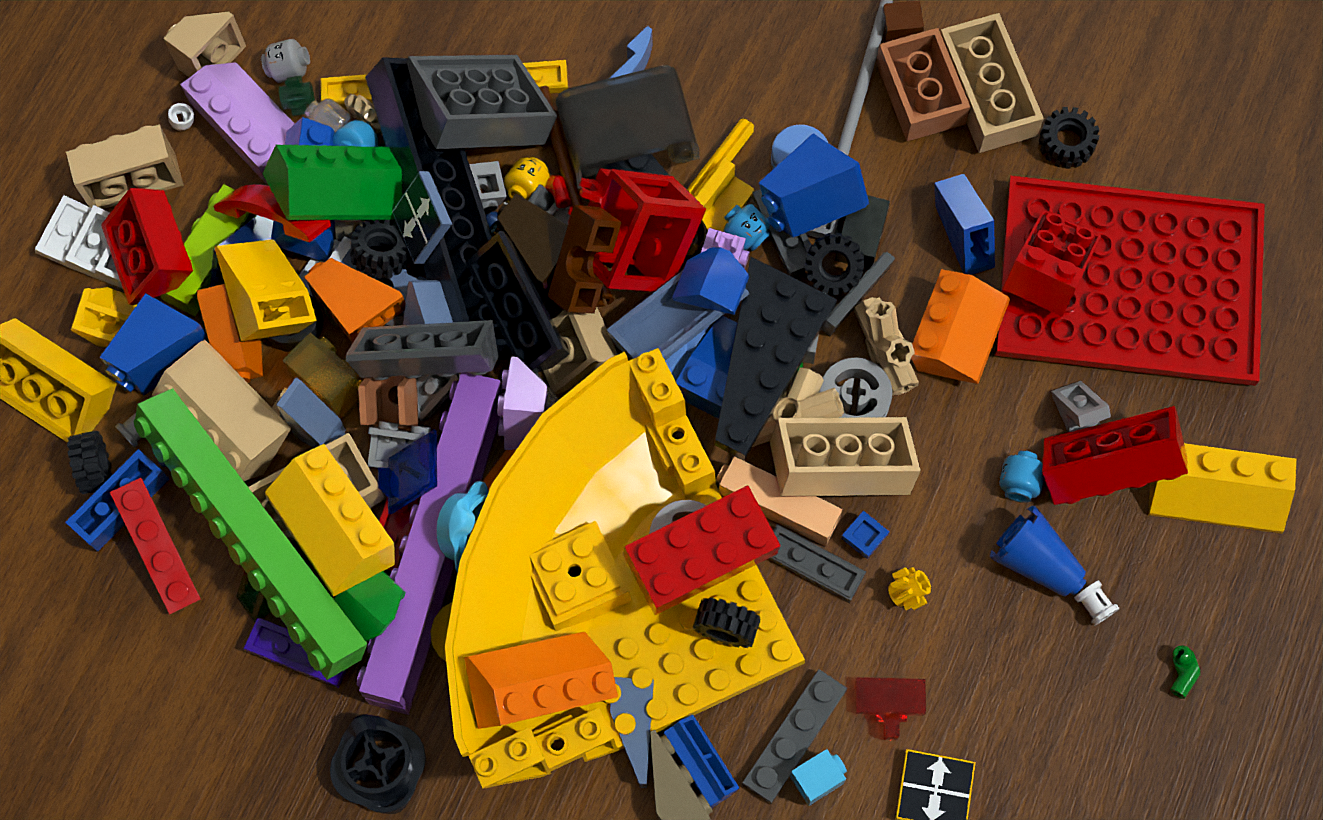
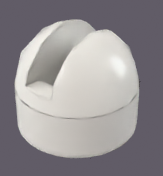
(187, 116)

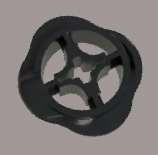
(364, 732)

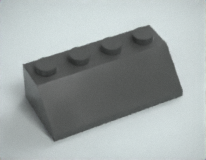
(424, 350)

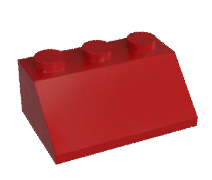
(146, 244)

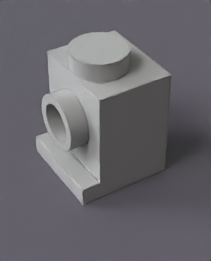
(489, 178)

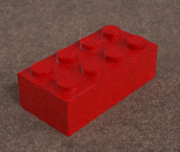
(701, 550)

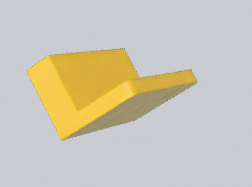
(722, 194)

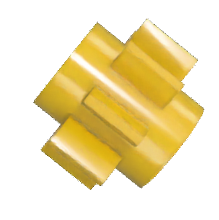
(909, 588)

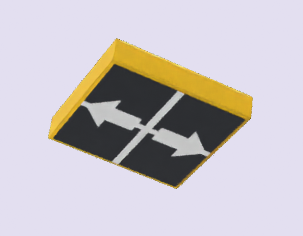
(934, 787)

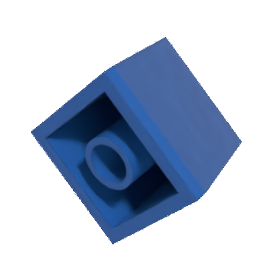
(812, 188)
(149, 345)

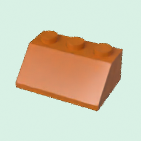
(958, 327)

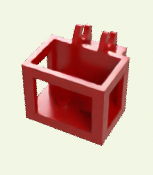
(655, 228)

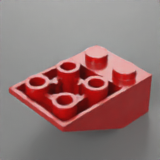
(1052, 262)

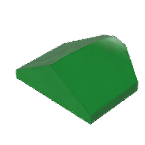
(371, 604)

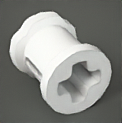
(1096, 603)

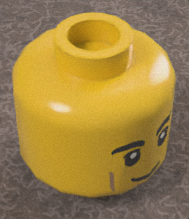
(525, 177)

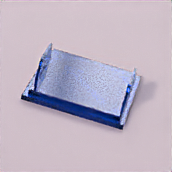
(410, 472)

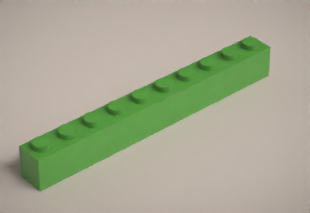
(249, 534)

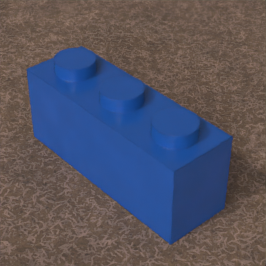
(99, 517)

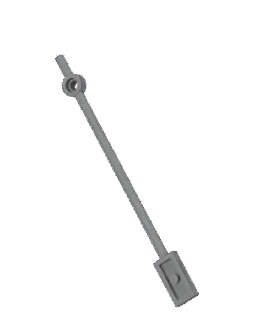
(857, 102)

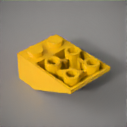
(264, 290)

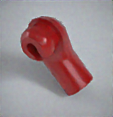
(557, 187)

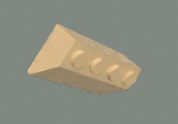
(227, 409)

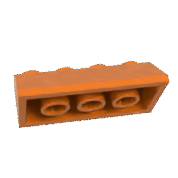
(538, 679)

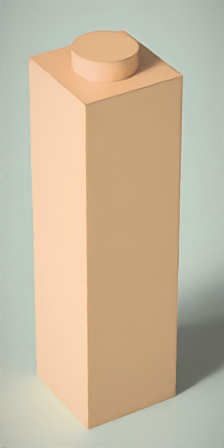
(802, 514)

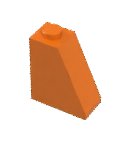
(353, 297)
(224, 336)

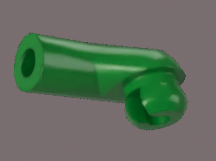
(1187, 671)

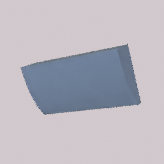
(661, 323)

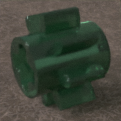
(296, 95)

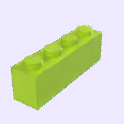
(205, 235)

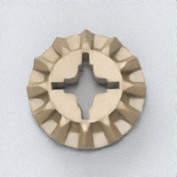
(363, 111)

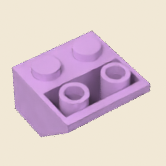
(521, 403)

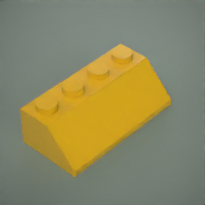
(50, 382)
(1228, 490)
(330, 520)

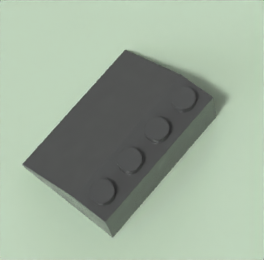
(479, 101)

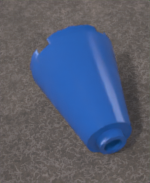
(1039, 554)

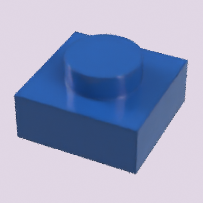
(865, 535)

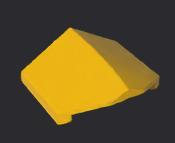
(101, 315)

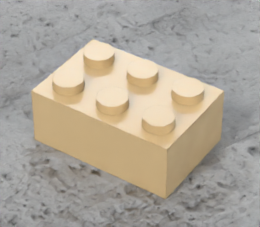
(123, 162)

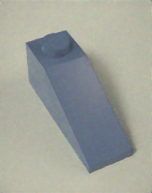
(309, 416)
(636, 744)

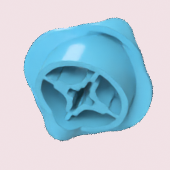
(458, 520)

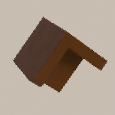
(902, 19)

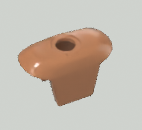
(377, 406)

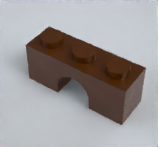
(574, 281)

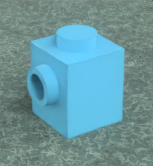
(819, 776)

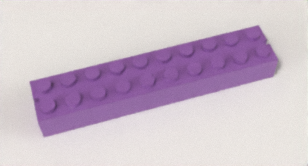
(424, 570)

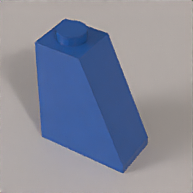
(966, 224)

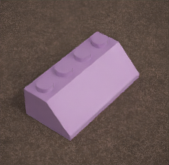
(238, 112)

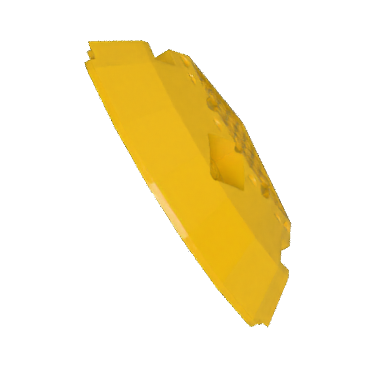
(572, 498)

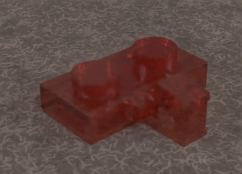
(890, 701)

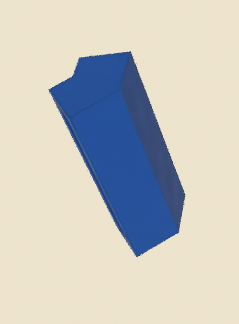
(701, 760)

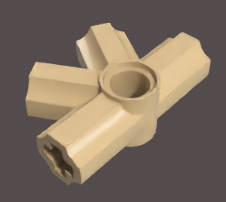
(886, 343)
(803, 401)

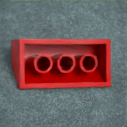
(1114, 456)

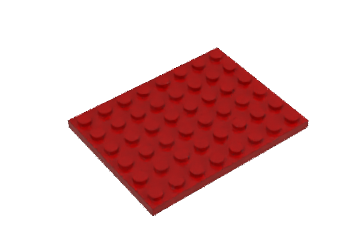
(1163, 291)

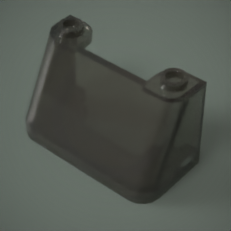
(626, 120)

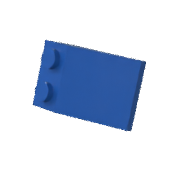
(707, 368)

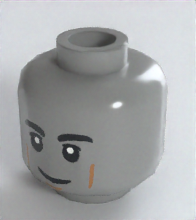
(285, 60)

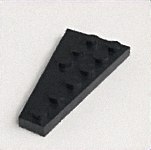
(770, 343)

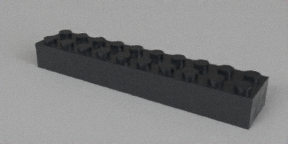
(450, 170)

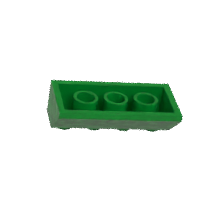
(334, 182)

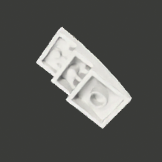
(78, 241)

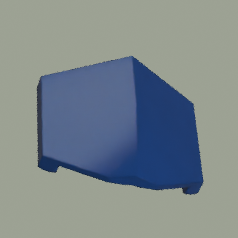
(712, 281)

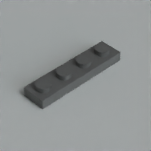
(794, 736)

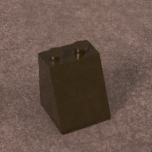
(536, 238)

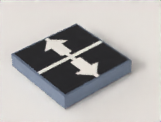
(421, 217)

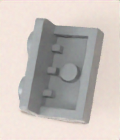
(388, 440)

